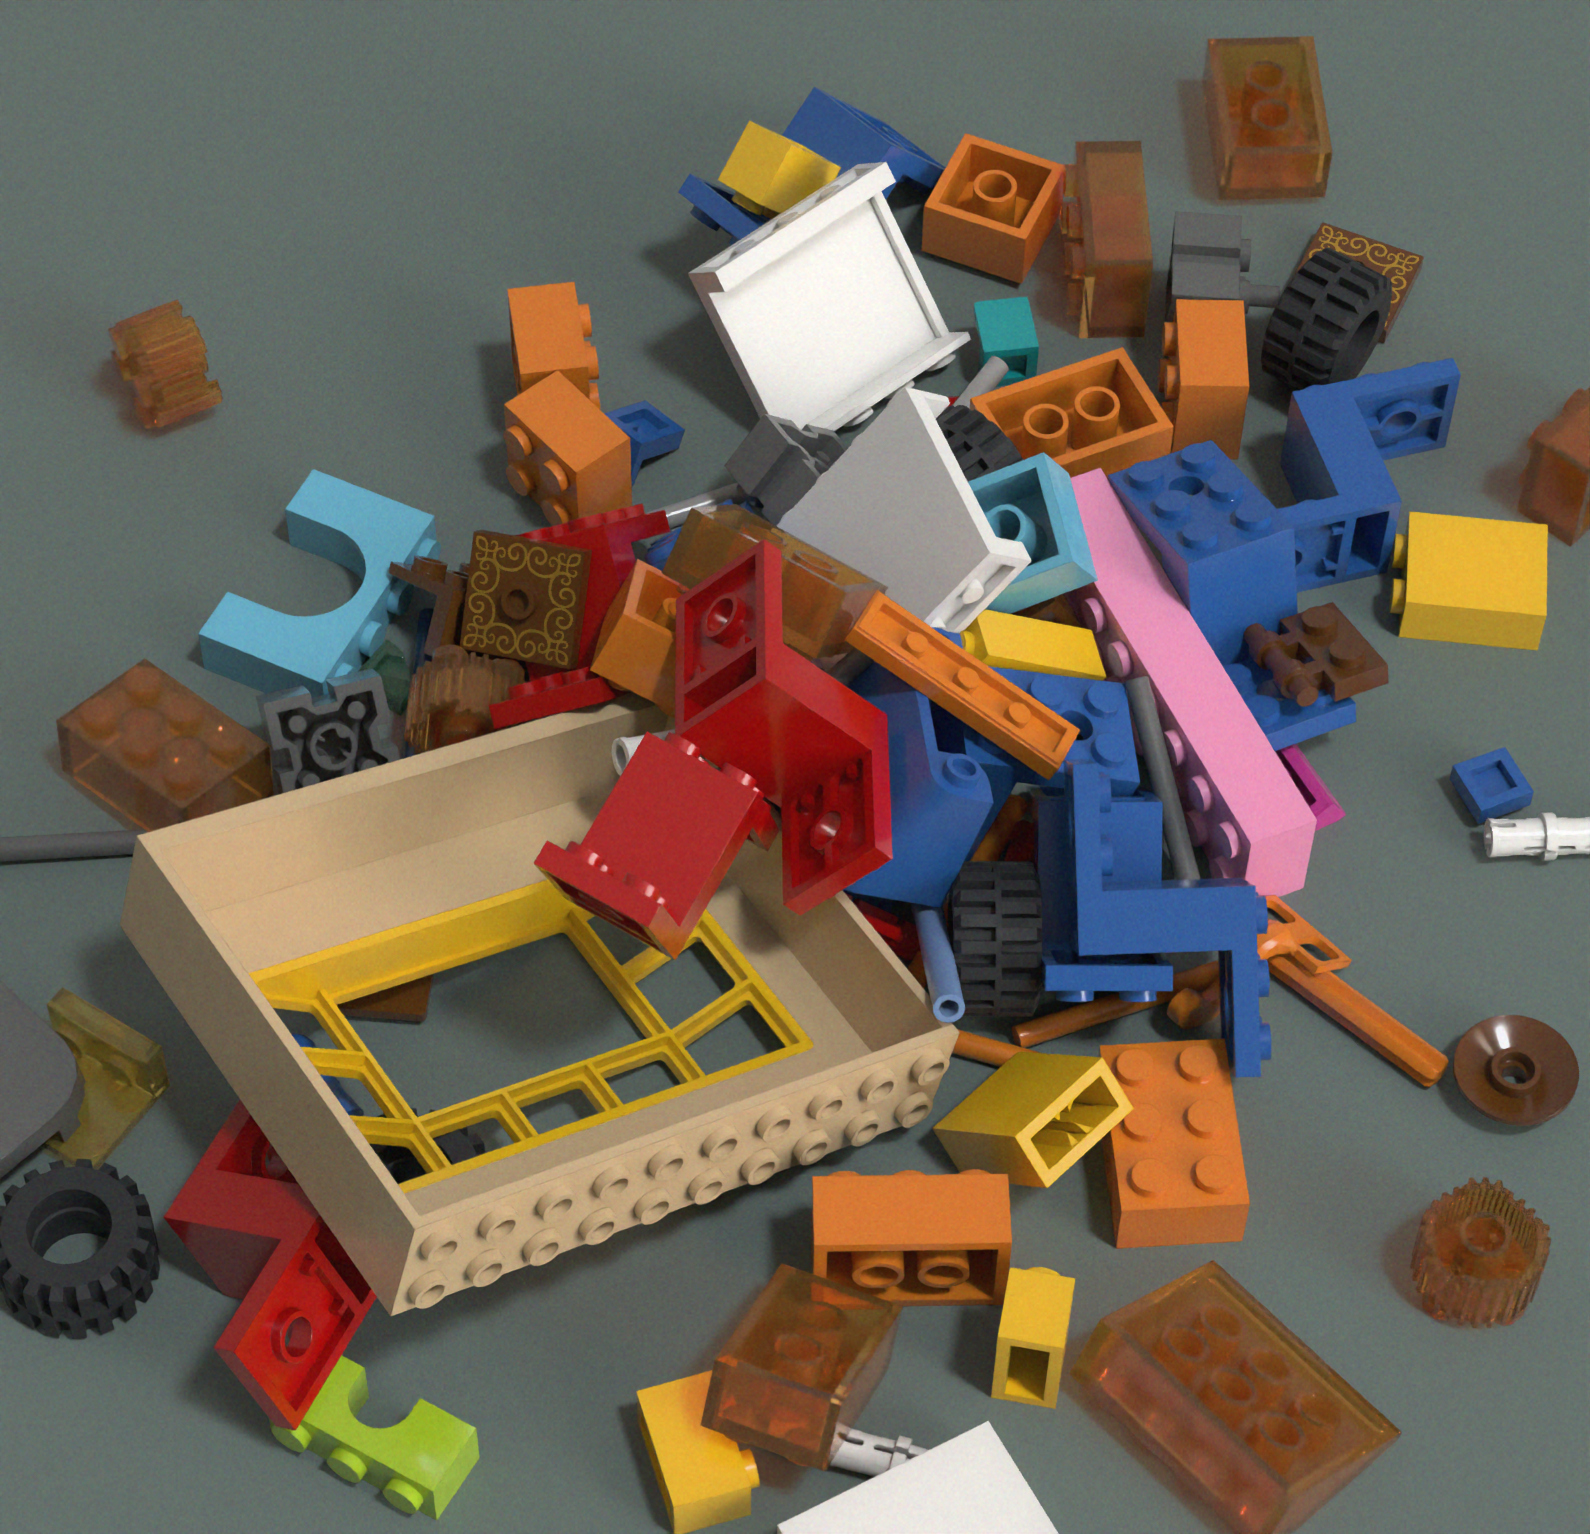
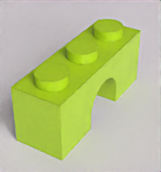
(413, 1462)

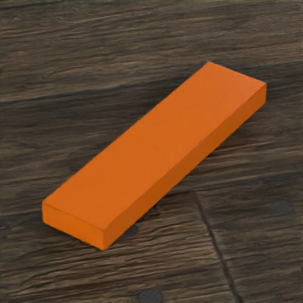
(962, 685)

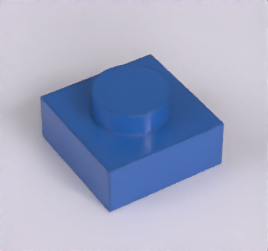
(1491, 785)

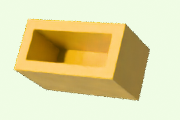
(773, 171)
(1032, 1336)
(696, 1468)

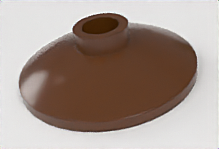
(1522, 1050)

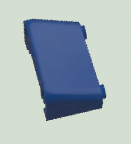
(934, 796)

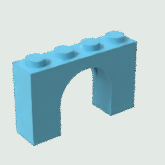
(348, 528)

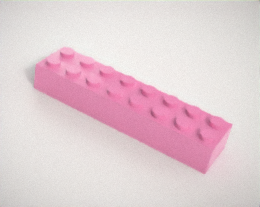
(1225, 770)

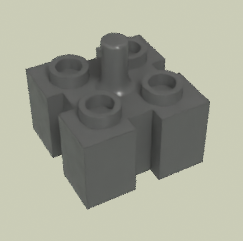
(1208, 263)
(782, 463)
(328, 732)

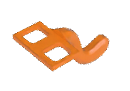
(1193, 1008)

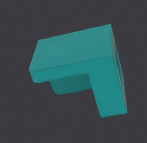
(1008, 333)

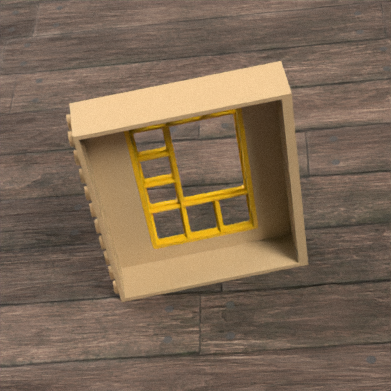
(435, 869)

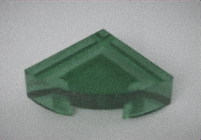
(395, 675)

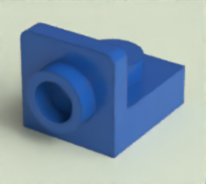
(649, 432)

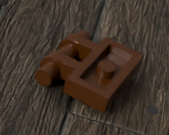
(1317, 653)

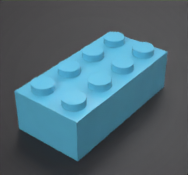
(1039, 508)

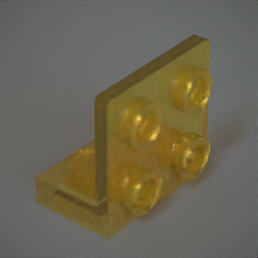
(121, 1073)

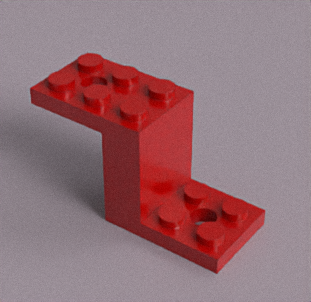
(561, 689)
(785, 725)
(661, 843)
(277, 1253)

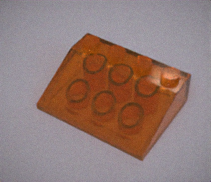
(1232, 1401)

